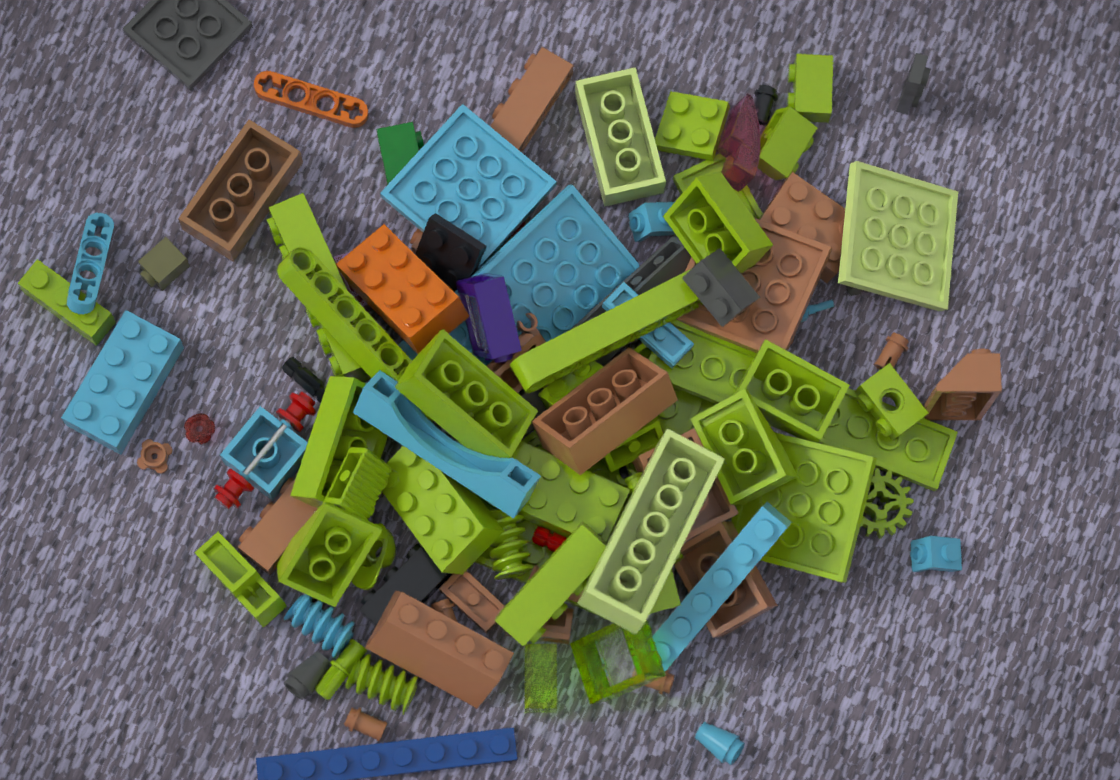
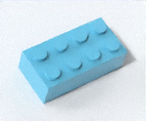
(123, 382)

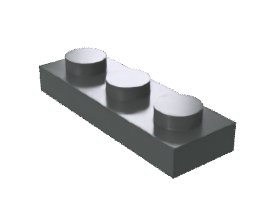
(914, 84)

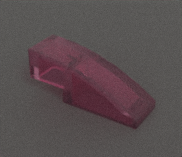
(741, 144)

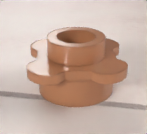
(150, 448)

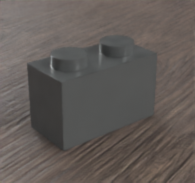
(721, 287)

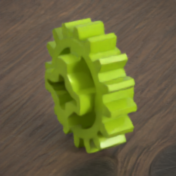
(893, 502)

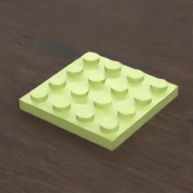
(898, 236)

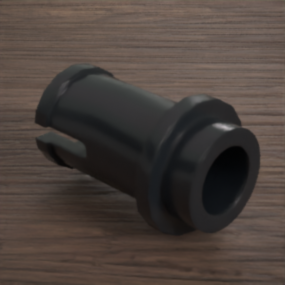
(764, 102)

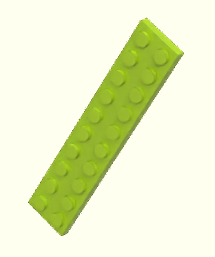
(717, 367)

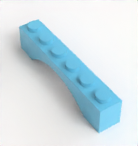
(497, 480)
(719, 583)

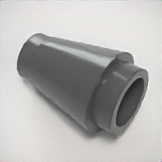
(306, 676)

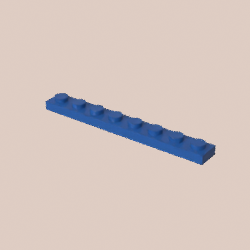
(393, 757)

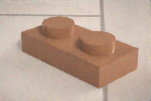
(472, 599)

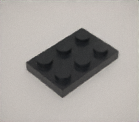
(449, 251)

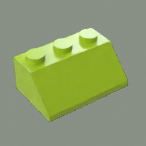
(714, 217)
(793, 392)

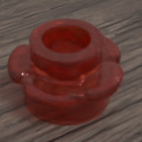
(191, 428)

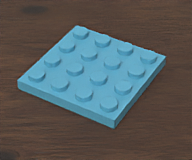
(471, 181)

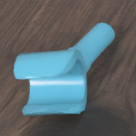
(811, 309)

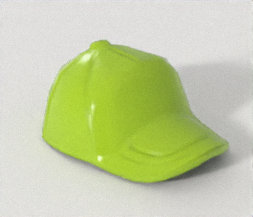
(371, 566)

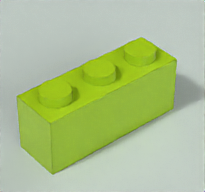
(51, 292)

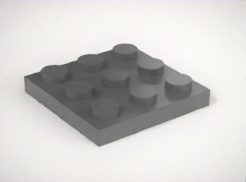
(187, 35)

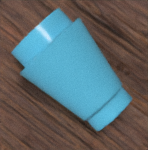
(720, 743)

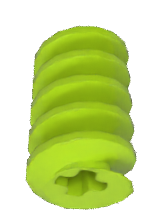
(508, 547)
(382, 683)

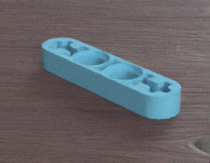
(90, 263)

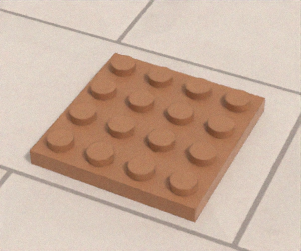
(785, 284)

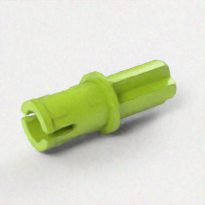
(340, 669)

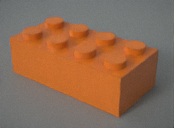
(401, 289)

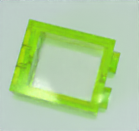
(616, 661)

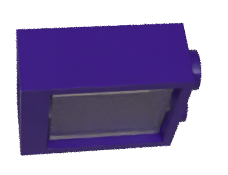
(491, 318)

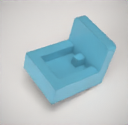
(649, 220)
(936, 554)

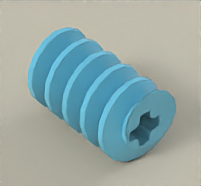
(321, 623)

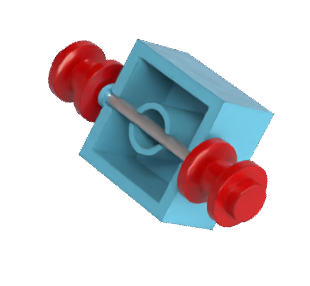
(265, 452)

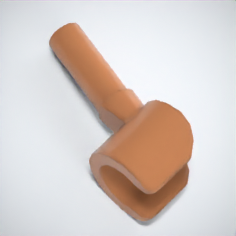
(532, 330)

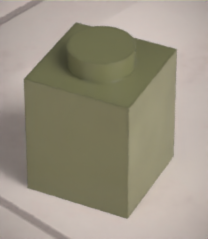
(162, 264)

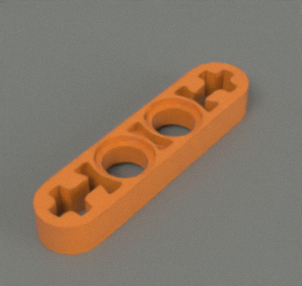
(312, 96)

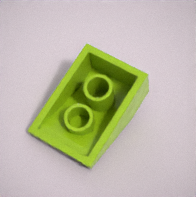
(751, 450)
(327, 553)

